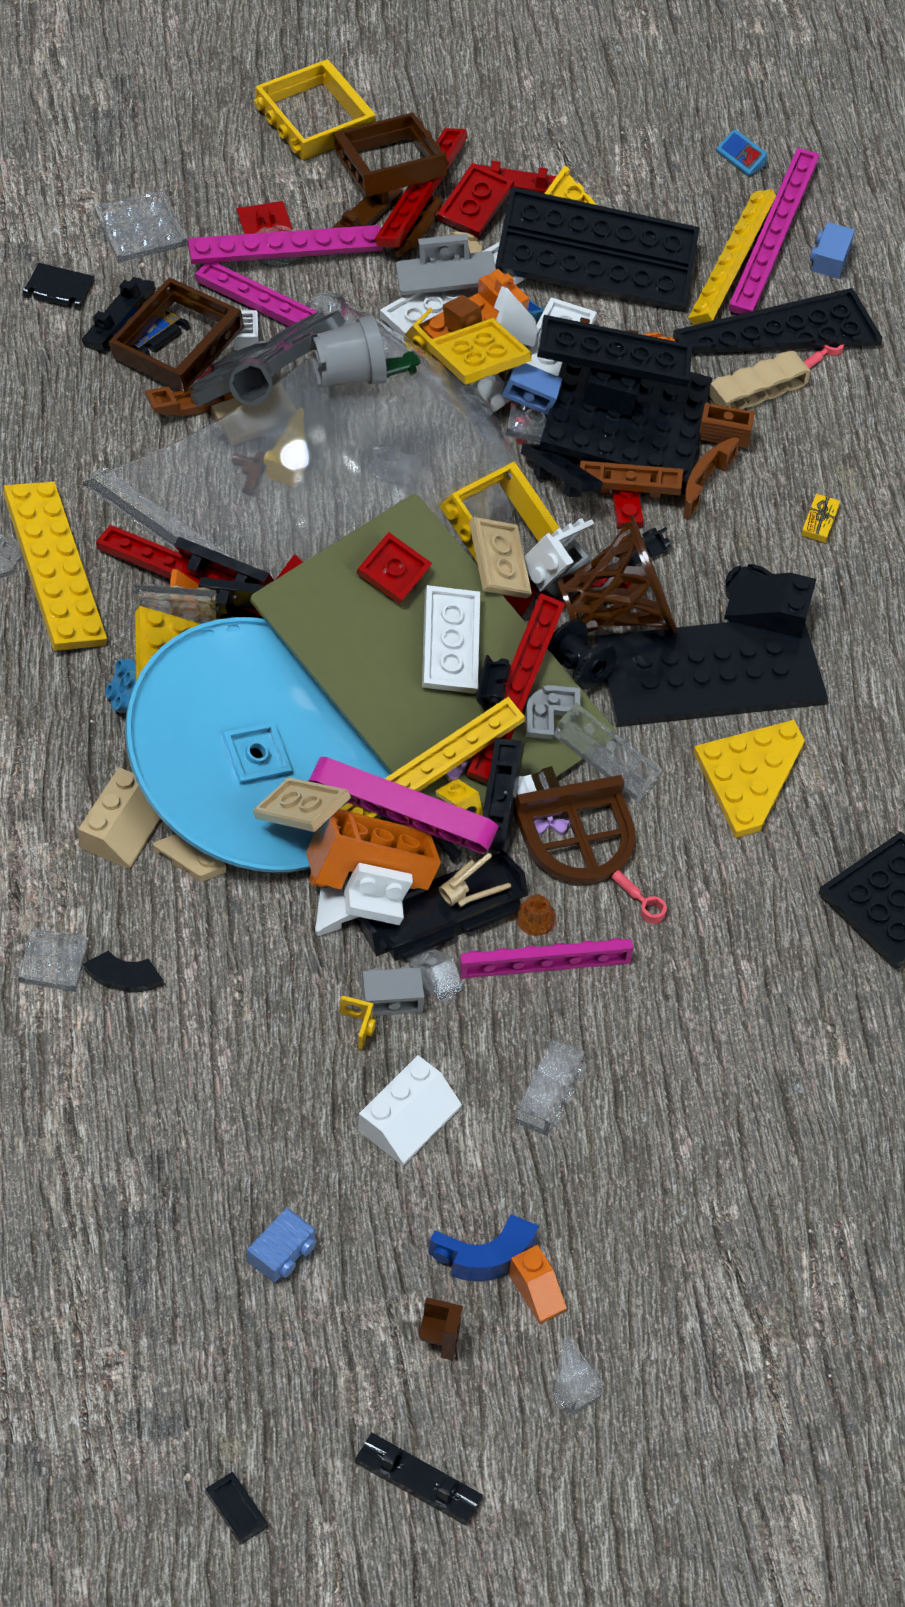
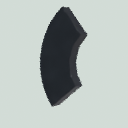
(123, 975)

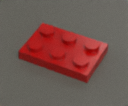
(475, 200)

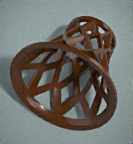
(590, 597)

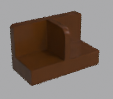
(441, 1325)

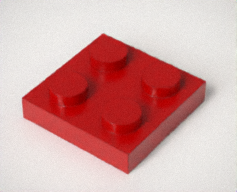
(394, 568)

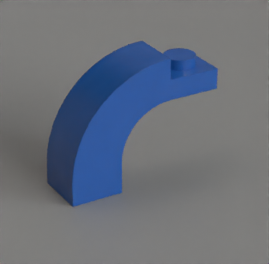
(485, 1260)

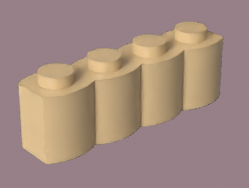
(763, 381)

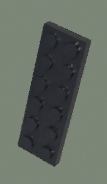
(615, 350)

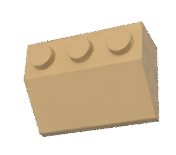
(119, 821)

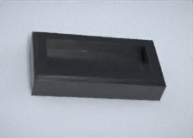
(236, 1508)

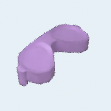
(457, 772)
(558, 825)

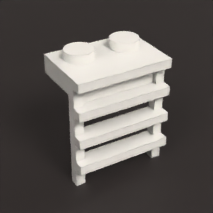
(549, 558)

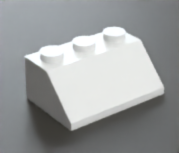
(409, 1111)

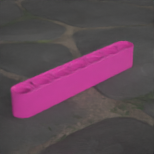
(407, 805)

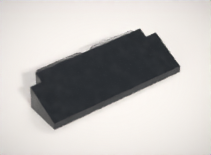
(432, 921)

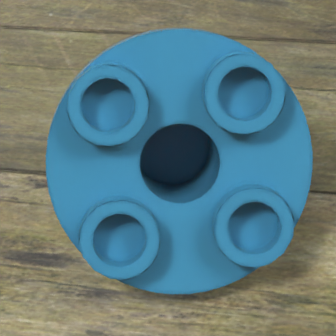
(122, 684)

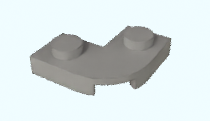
(544, 705)

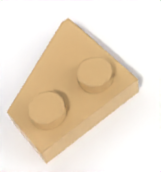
(188, 858)

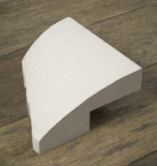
(515, 317)
(331, 910)

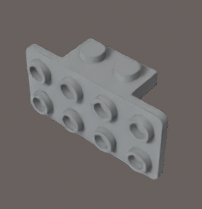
(443, 266)

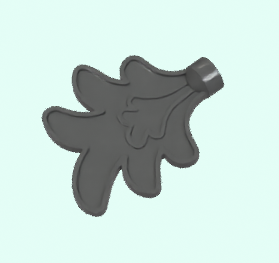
(251, 369)

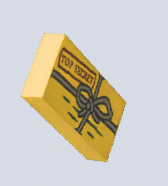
(820, 518)

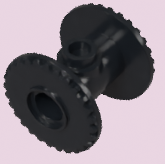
(590, 663)

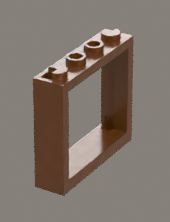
(384, 132)
(199, 359)

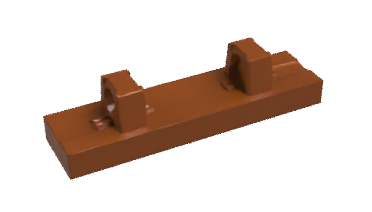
(636, 478)

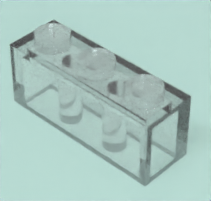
(551, 1087)

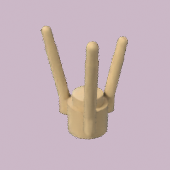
(455, 889)

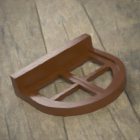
(568, 801)

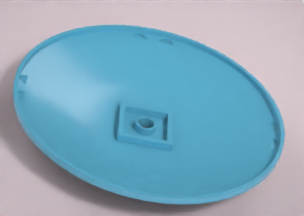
(193, 730)

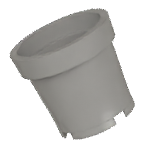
(349, 354)

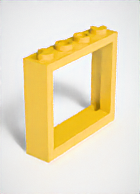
(300, 81)
(518, 491)

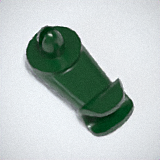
(403, 364)

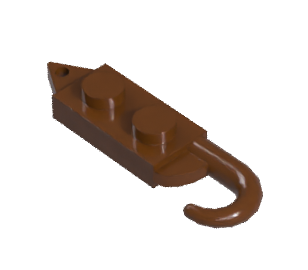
(420, 226)

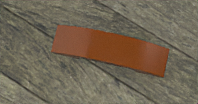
(179, 403)
(717, 457)

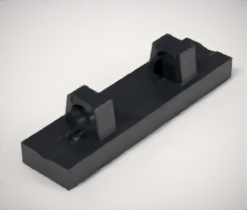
(125, 305)
(551, 463)
(203, 557)
(231, 593)
(503, 788)
(419, 1479)

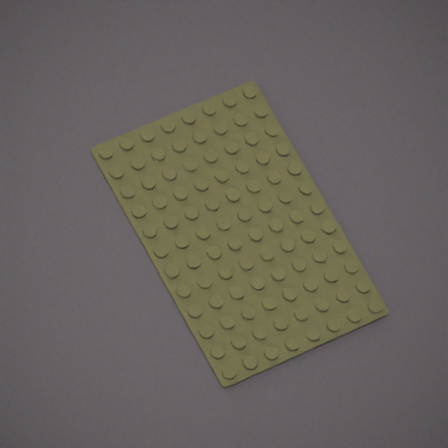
(371, 648)

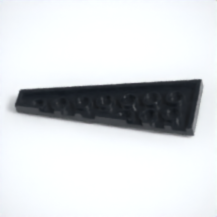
(801, 324)

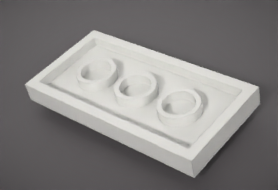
(562, 310)
(451, 639)

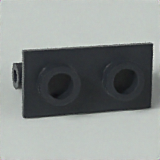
(655, 544)
(489, 690)

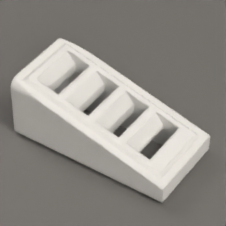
(249, 333)

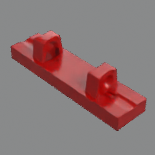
(530, 181)

